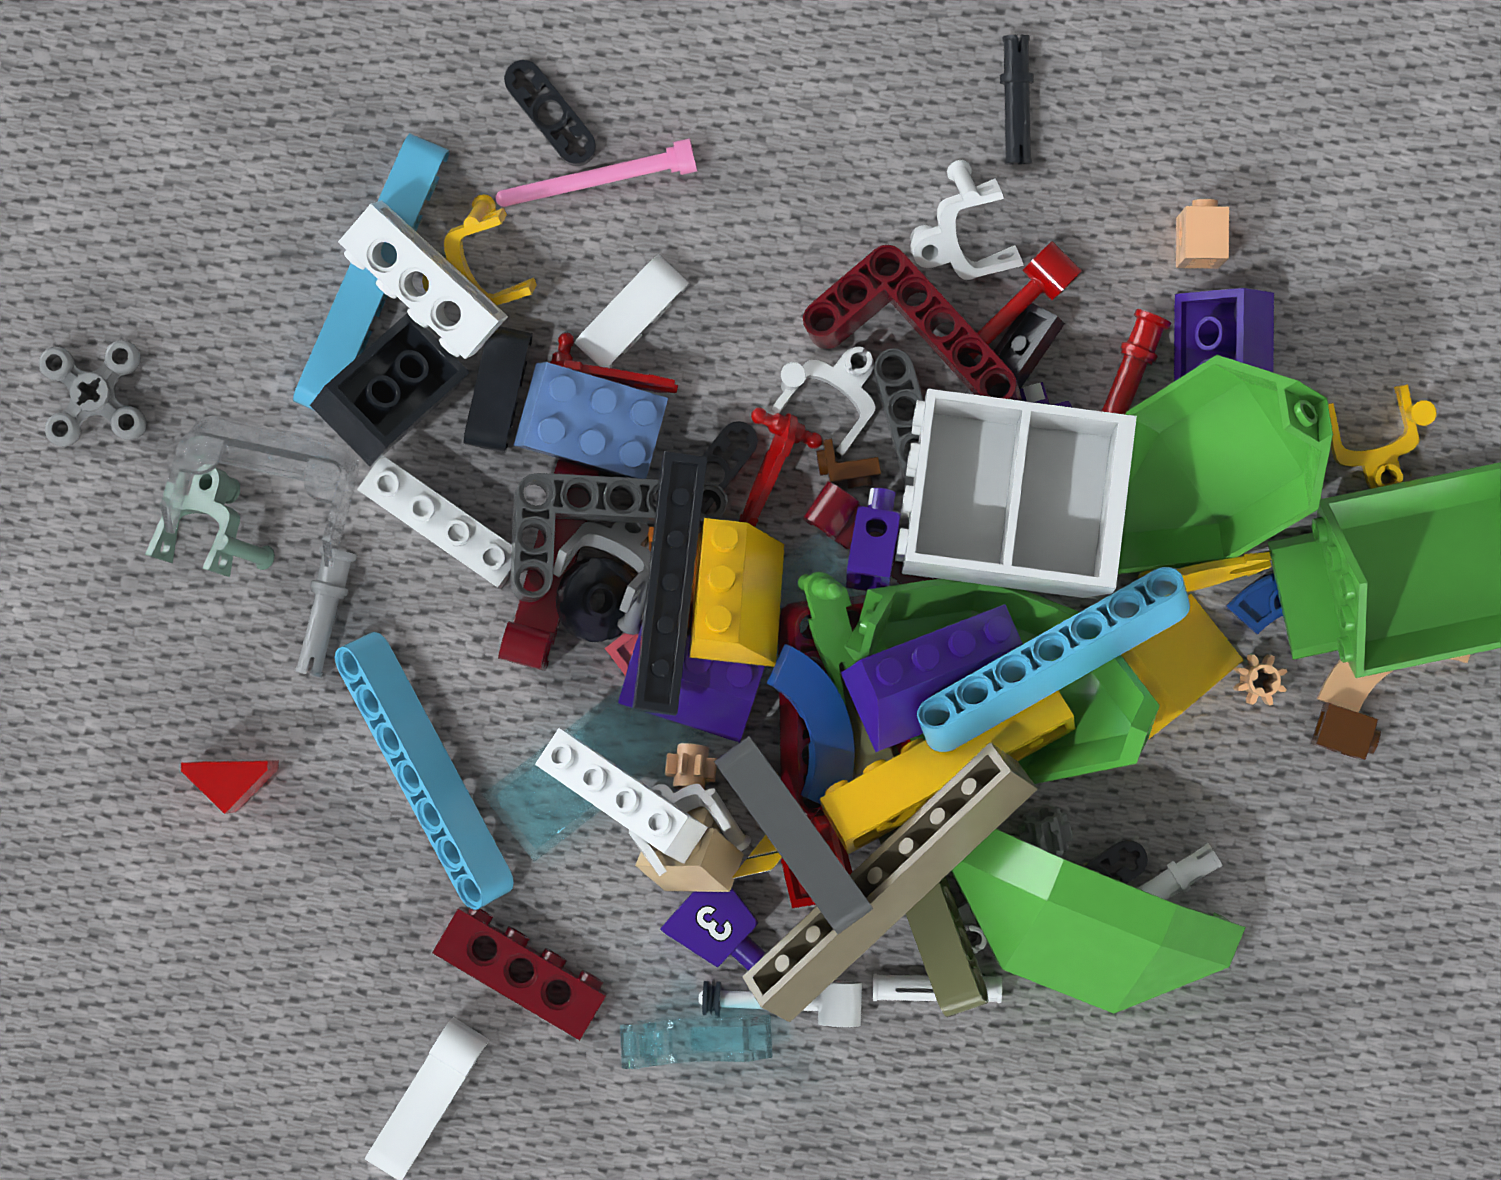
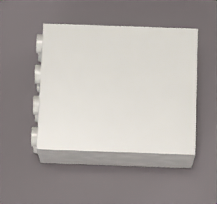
(1016, 494)

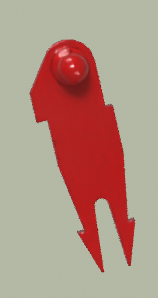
(636, 380)
(787, 432)

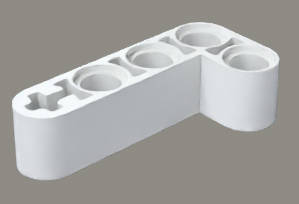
(426, 1099)

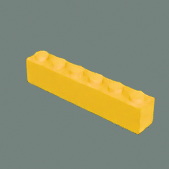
(898, 788)

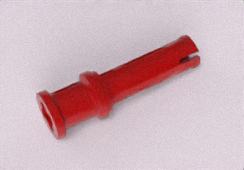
(1137, 353)

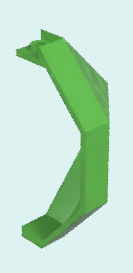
(1221, 465)
(1108, 704)
(1085, 928)

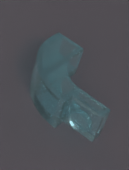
(696, 1040)

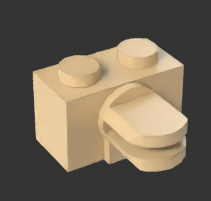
(707, 867)

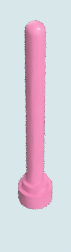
(676, 158)

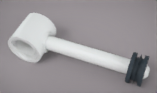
(836, 1006)

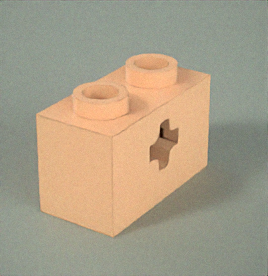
(1202, 235)

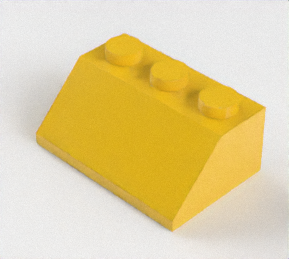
(736, 594)

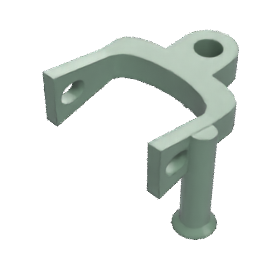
(208, 496)

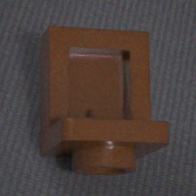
(856, 473)

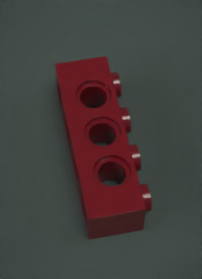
(457, 949)

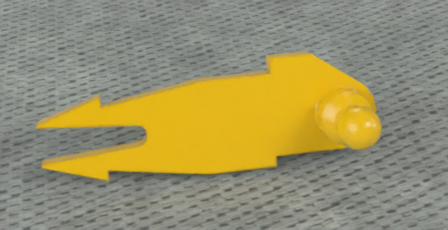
(1220, 571)

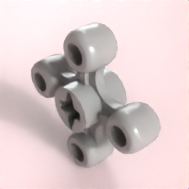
(106, 406)

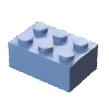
(590, 421)

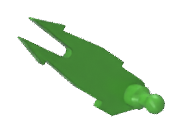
(829, 622)

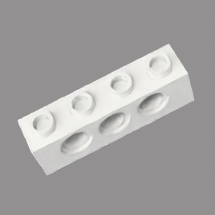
(478, 313)
(439, 521)
(621, 796)

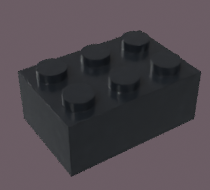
(389, 389)

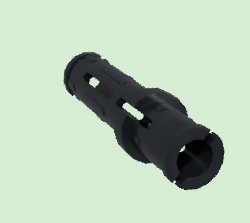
(1017, 99)

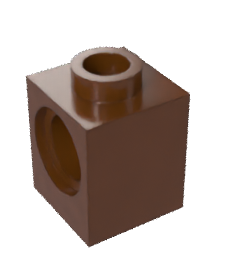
(1346, 732)

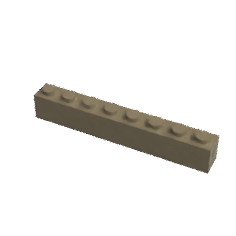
(893, 880)

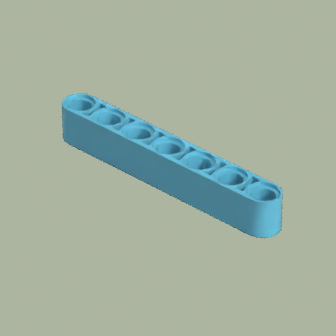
(359, 297)
(1039, 675)
(424, 770)

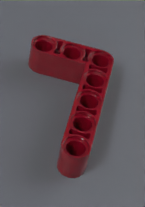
(922, 318)
(536, 623)
(793, 730)

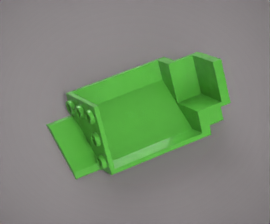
(1397, 573)

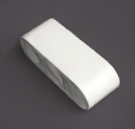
(631, 312)

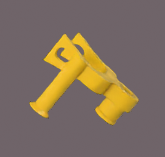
(480, 218)
(1385, 457)

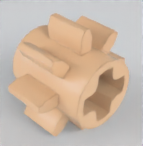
(1249, 674)
(690, 766)

